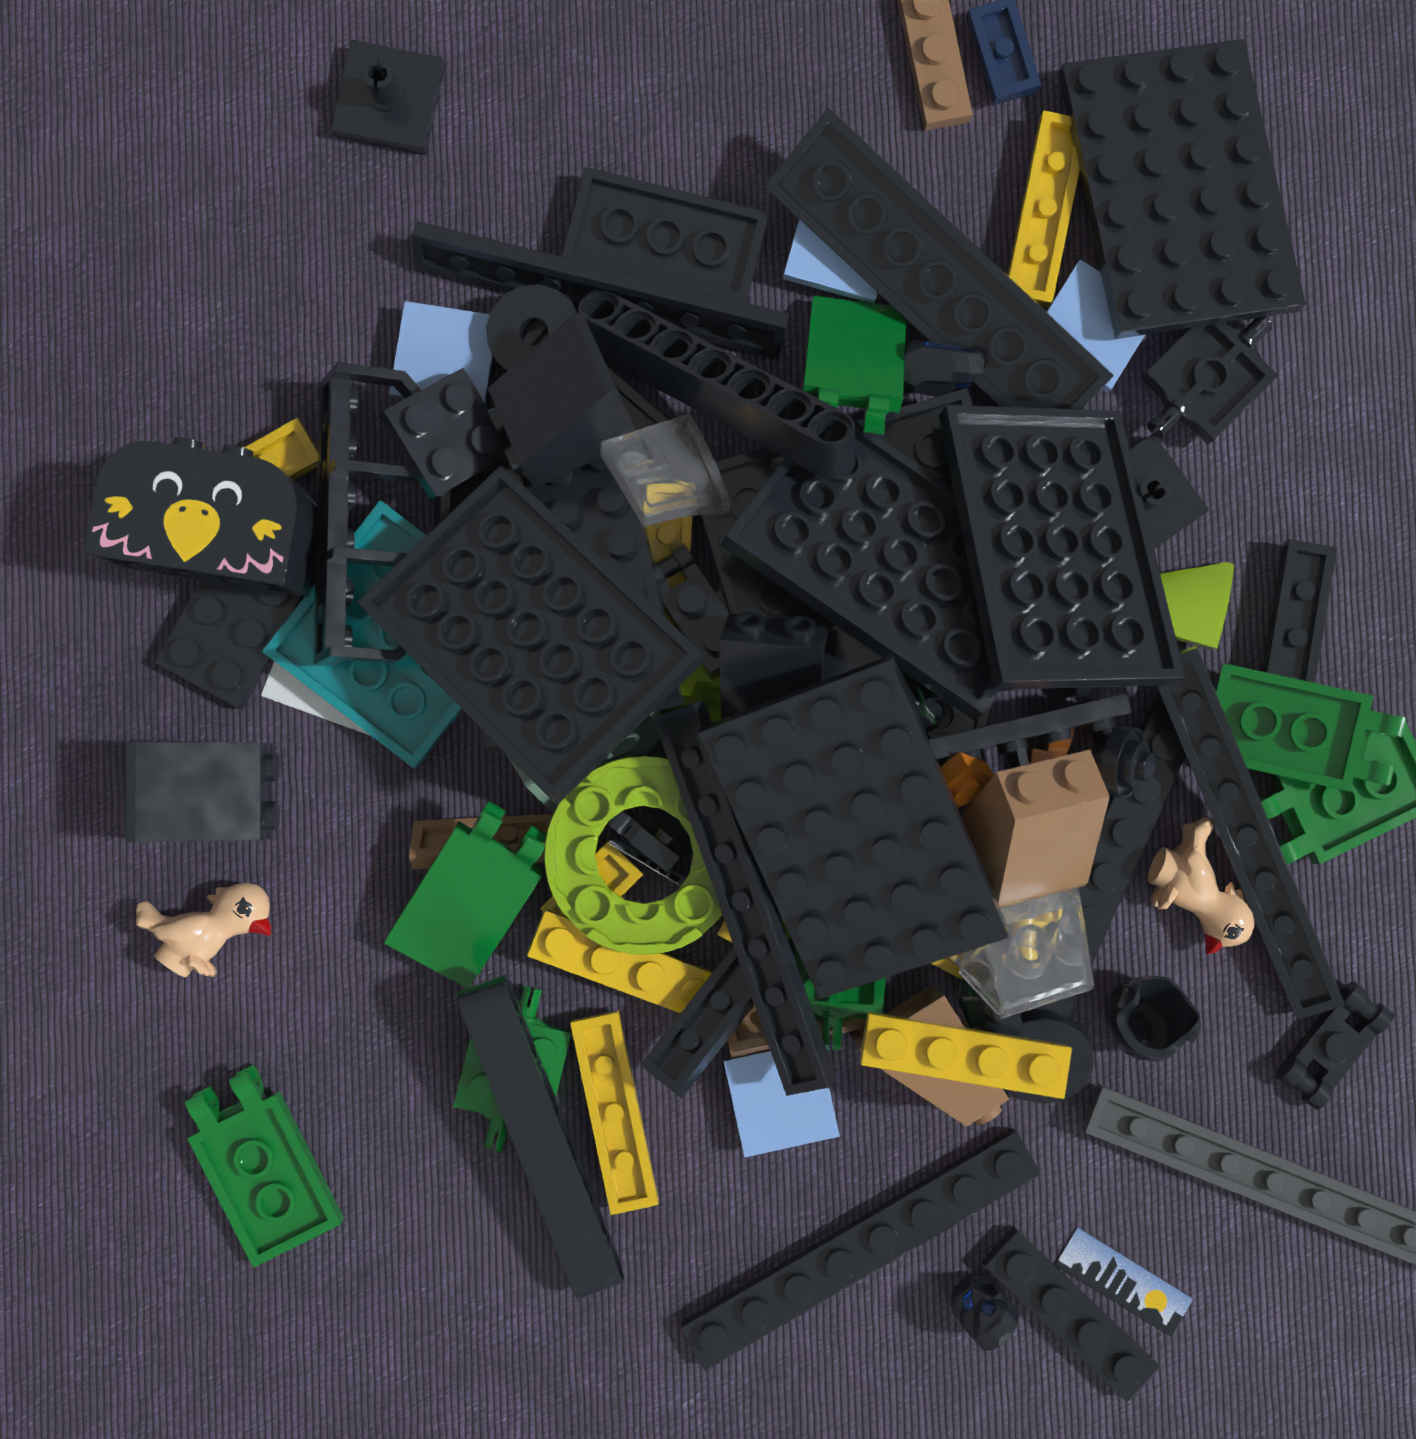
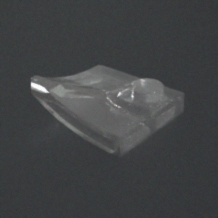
(666, 471)

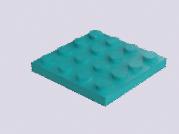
(387, 700)

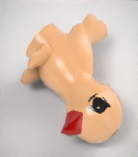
(1190, 883)
(198, 936)

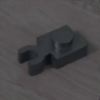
(654, 843)

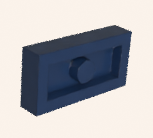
(1003, 51)

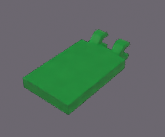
(856, 357)
(1304, 728)
(1333, 821)
(468, 898)
(261, 1168)

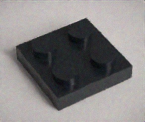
(445, 433)

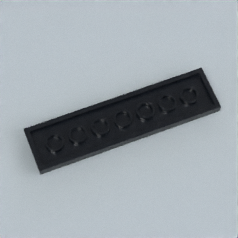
(932, 270)

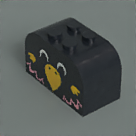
(204, 517)

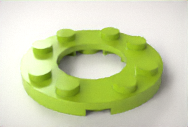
(574, 871)

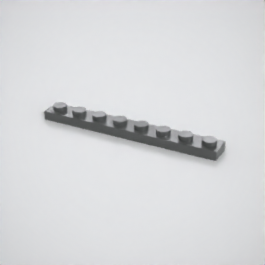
(1252, 1172)

